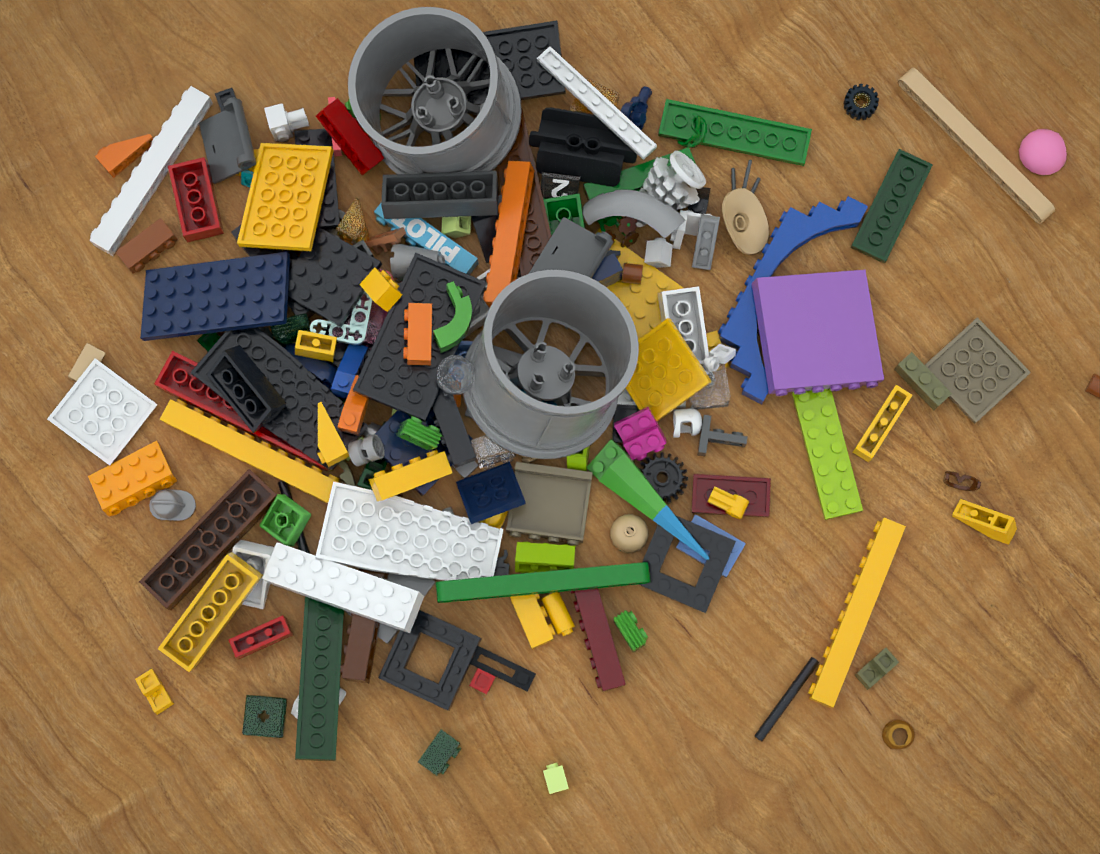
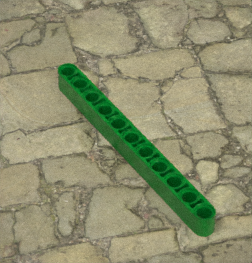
(542, 582)

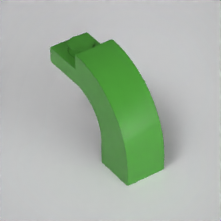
(456, 330)

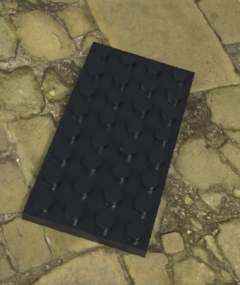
(517, 49)
(385, 373)

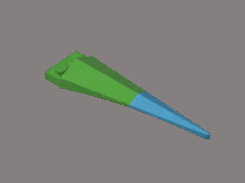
(621, 475)

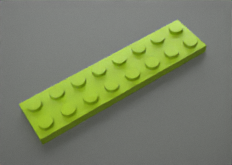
(827, 454)

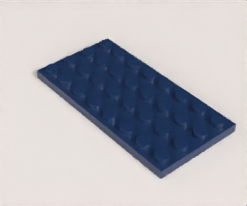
(215, 296)

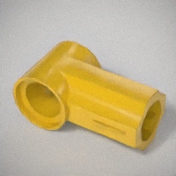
(732, 504)

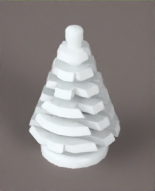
(671, 182)

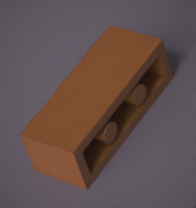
(147, 246)

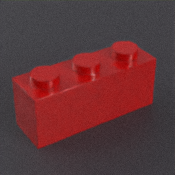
(261, 637)

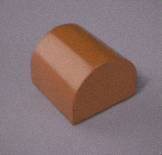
(632, 273)
(1094, 386)

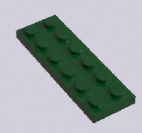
(891, 206)

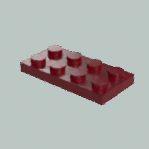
(751, 488)

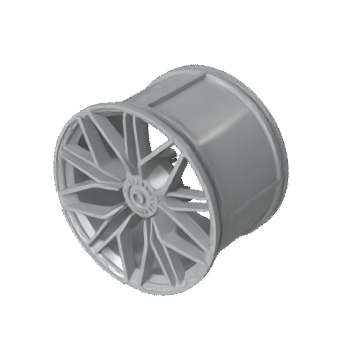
(439, 102)

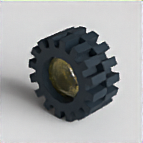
(867, 108)

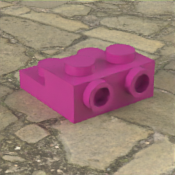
(640, 434)

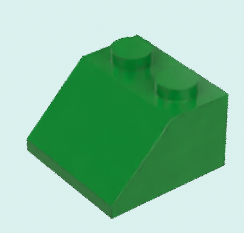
(564, 206)

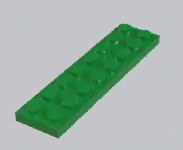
(737, 132)

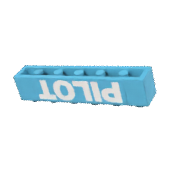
(425, 236)

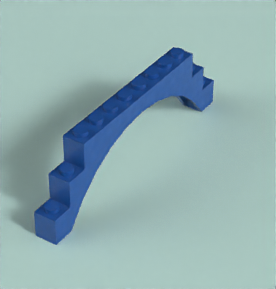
(792, 234)

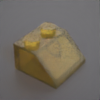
(353, 225)

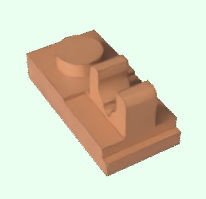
(383, 240)

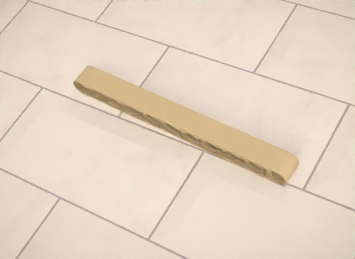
(976, 146)

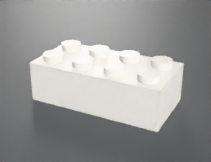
(686, 313)

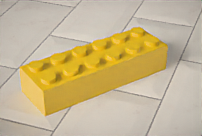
(210, 611)

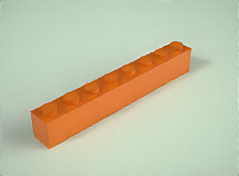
(509, 228)

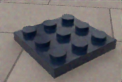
(490, 492)

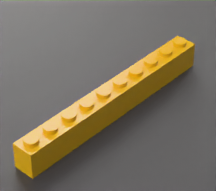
(247, 450)
(857, 612)

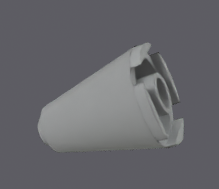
(403, 256)

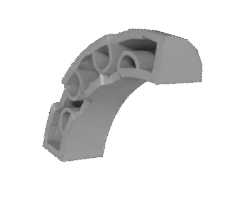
(634, 205)

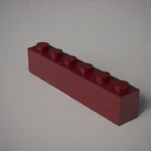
(598, 639)

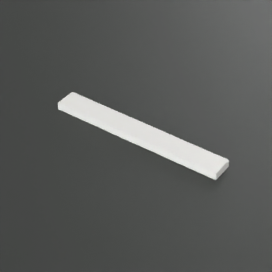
(596, 103)

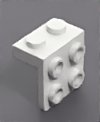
(688, 227)

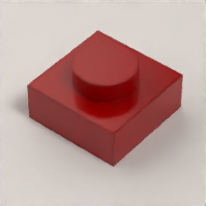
(482, 681)

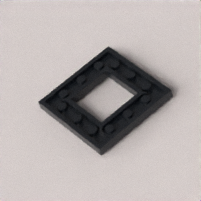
(701, 595)
(440, 694)

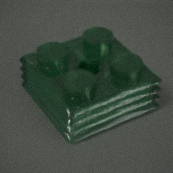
(287, 333)
(274, 707)

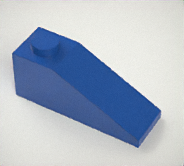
(349, 367)

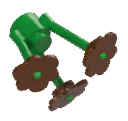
(626, 225)

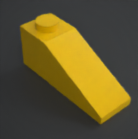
(329, 442)
(987, 521)

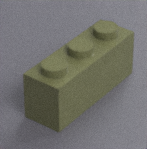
(922, 381)

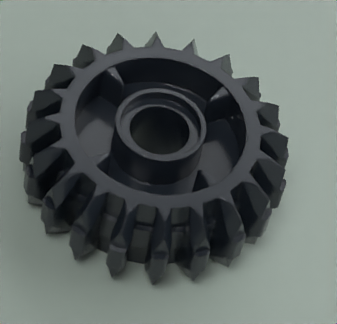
(670, 470)

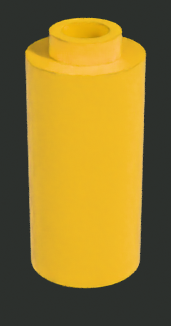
(558, 613)

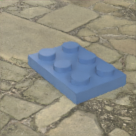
(739, 545)

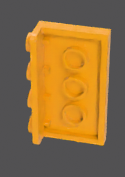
(132, 479)

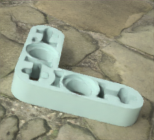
(354, 326)

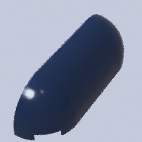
(321, 369)

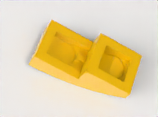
(154, 691)

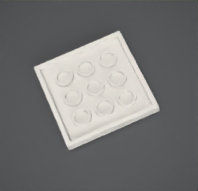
(102, 411)

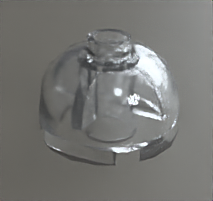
(462, 371)

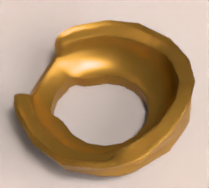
(890, 727)

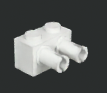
(283, 123)

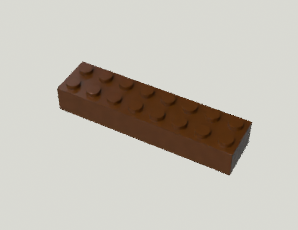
(209, 540)

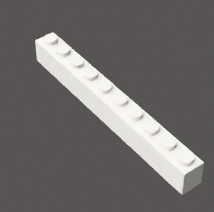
(151, 170)

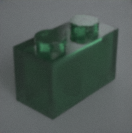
(439, 753)

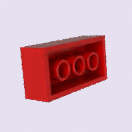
(195, 199)

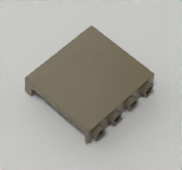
(554, 503)

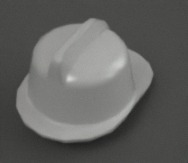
(172, 505)

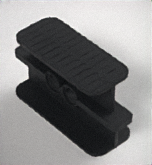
(579, 147)

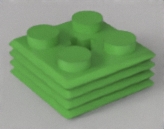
(418, 434)
(275, 521)
(627, 626)

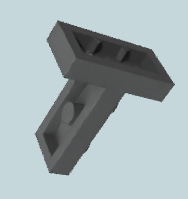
(718, 436)

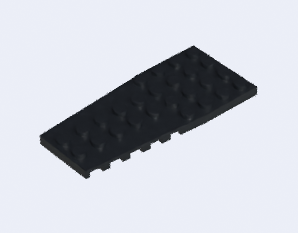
(297, 386)

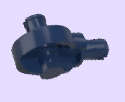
(638, 106)

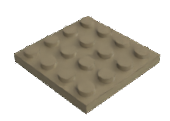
(977, 370)

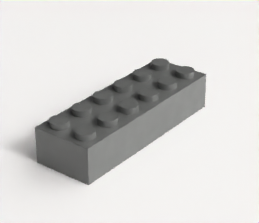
(440, 195)

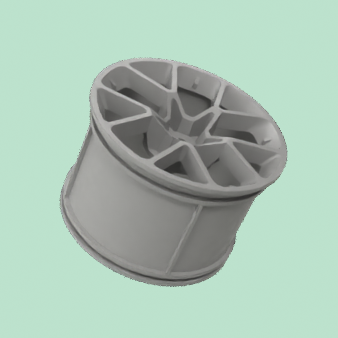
(546, 373)

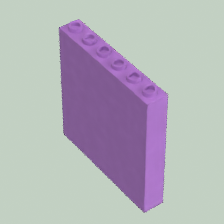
(817, 332)

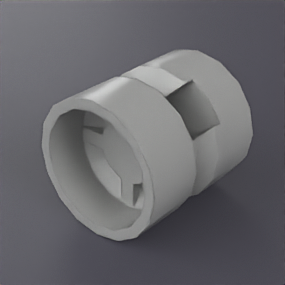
(366, 450)

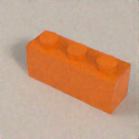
(418, 333)

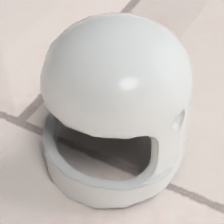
(684, 416)

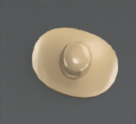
(745, 221)

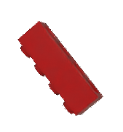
(350, 136)

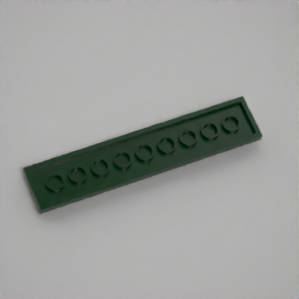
(319, 682)

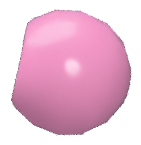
(1043, 152)

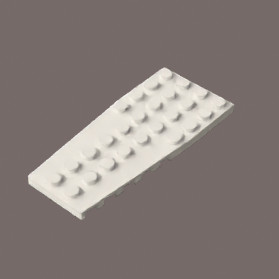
(404, 537)

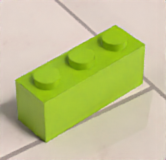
(543, 557)

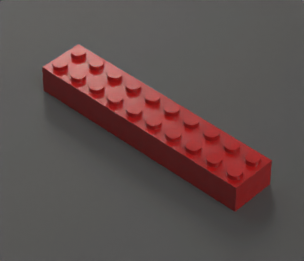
(180, 383)

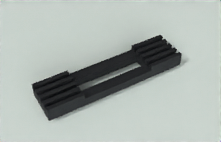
(522, 677)

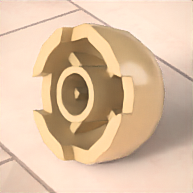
(635, 539)

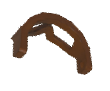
(975, 486)

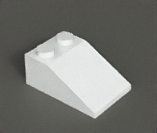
(258, 557)

